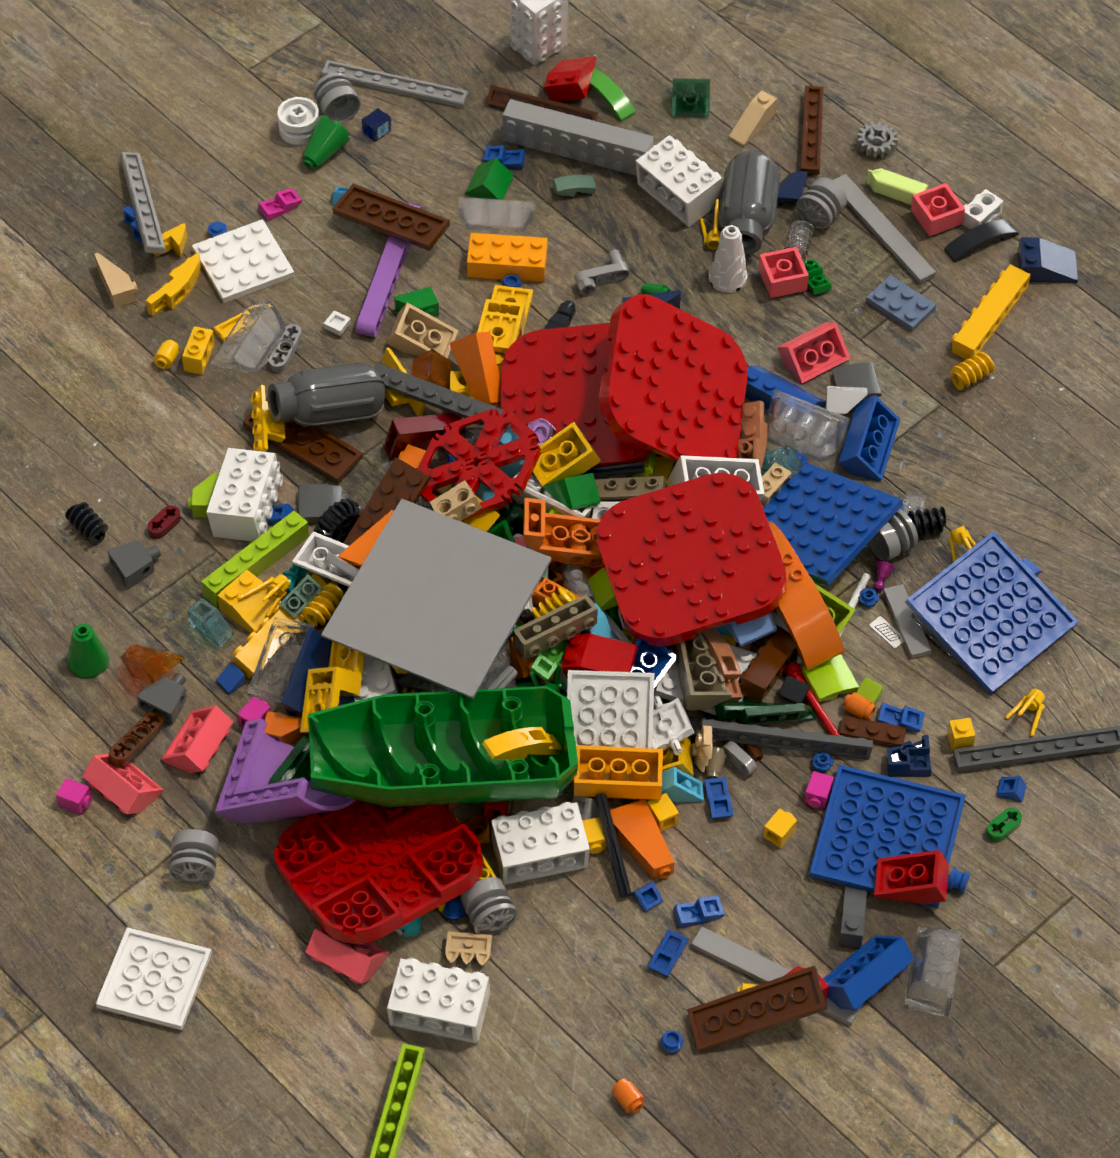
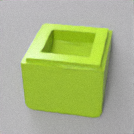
(870, 690)

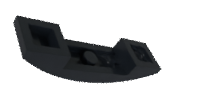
(979, 236)

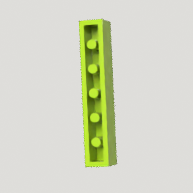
(258, 555)
(399, 1102)

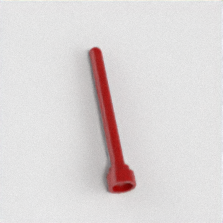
(794, 670)

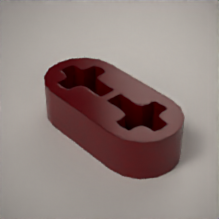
(163, 521)

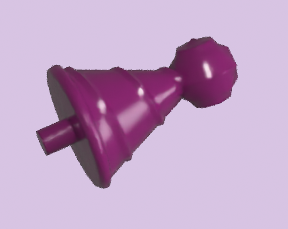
(883, 569)

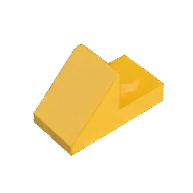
(175, 240)

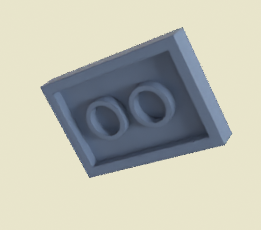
(901, 303)

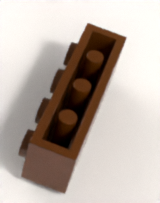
(768, 665)

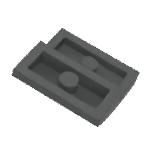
(858, 375)
(315, 499)

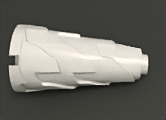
(729, 263)

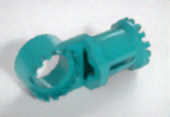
(294, 575)

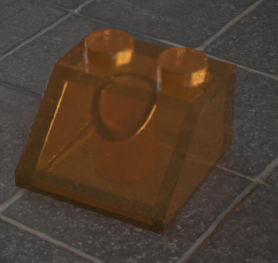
(149, 662)

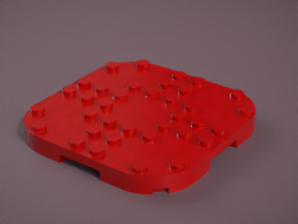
(559, 379)
(672, 382)
(691, 558)
(377, 866)

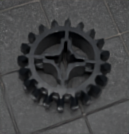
(338, 520)

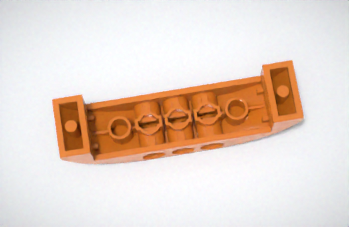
(561, 536)
(805, 610)

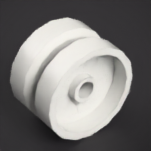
(297, 120)

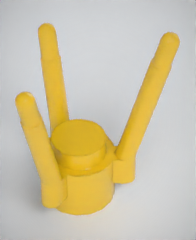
(712, 238)
(960, 536)
(277, 587)
(1032, 702)

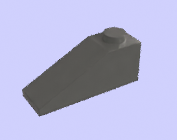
(853, 918)

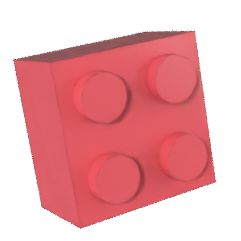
(937, 209)
(783, 272)

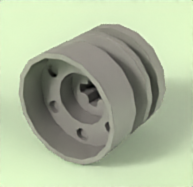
(336, 97)
(821, 203)
(894, 537)
(193, 857)
(489, 906)

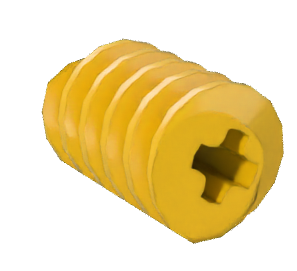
(971, 370)
(558, 601)
(323, 605)

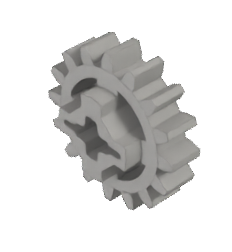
(877, 139)

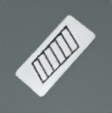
(888, 632)

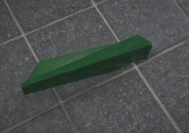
(763, 713)
(296, 764)

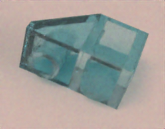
(785, 457)
(209, 622)

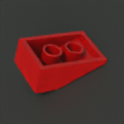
(570, 79)
(598, 653)
(913, 878)

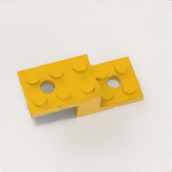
(505, 315)
(328, 684)

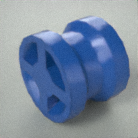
(958, 880)

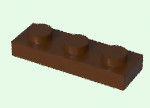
(879, 732)

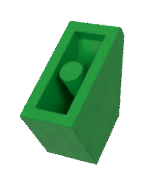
(422, 299)

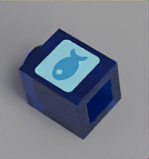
(376, 124)

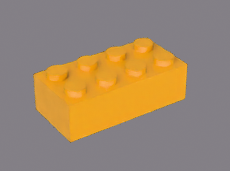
(501, 255)
(619, 772)

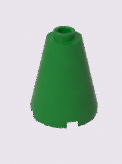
(324, 142)
(86, 653)

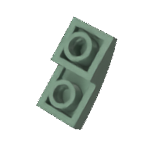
(570, 184)
(301, 596)

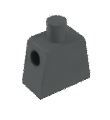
(133, 562)
(164, 697)

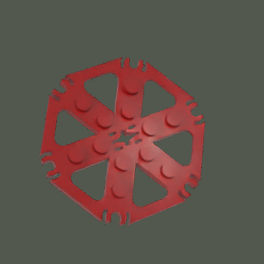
(488, 455)

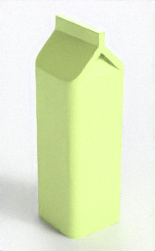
(894, 185)

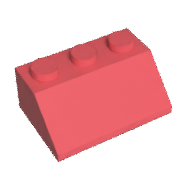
(814, 351)
(198, 739)
(123, 785)
(355, 960)

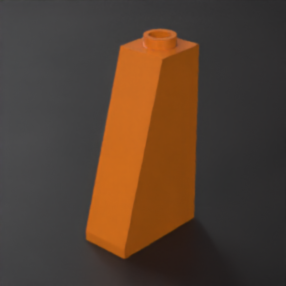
(479, 366)
(359, 550)
(642, 838)

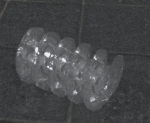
(800, 237)

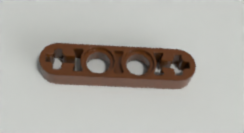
(132, 737)

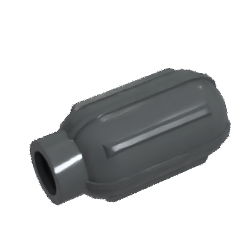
(750, 197)
(328, 395)

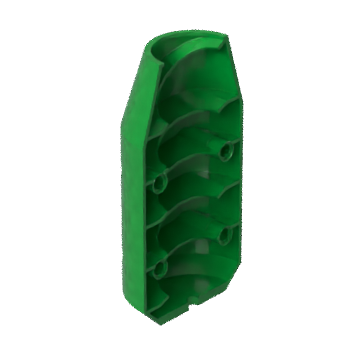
(432, 750)

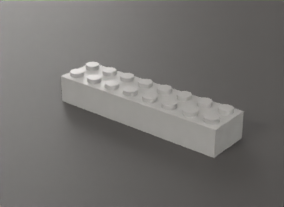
(574, 137)

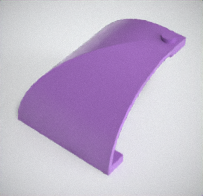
(249, 796)

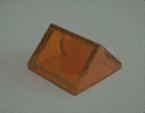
(433, 368)

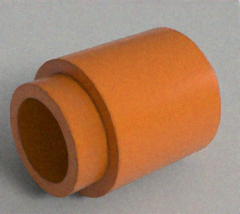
(859, 706)
(628, 1096)

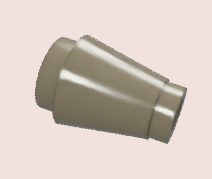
(716, 763)

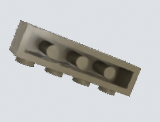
(625, 488)
(555, 627)

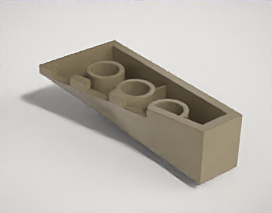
(698, 675)

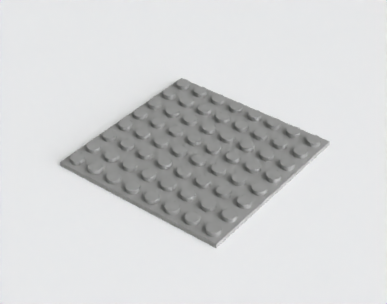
(436, 598)

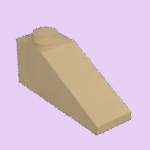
(754, 118)
(116, 281)

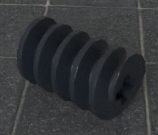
(928, 519)
(87, 523)

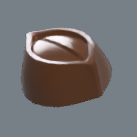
(481, 828)

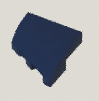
(792, 187)
(910, 759)

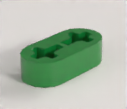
(1001, 821)

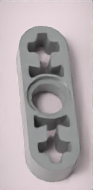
(286, 356)

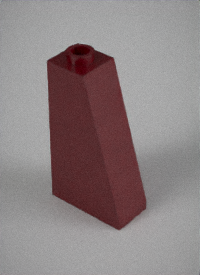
(416, 432)

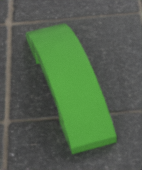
(612, 95)
(548, 659)

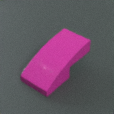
(281, 204)

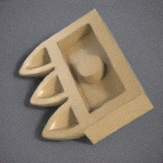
(702, 748)
(468, 947)

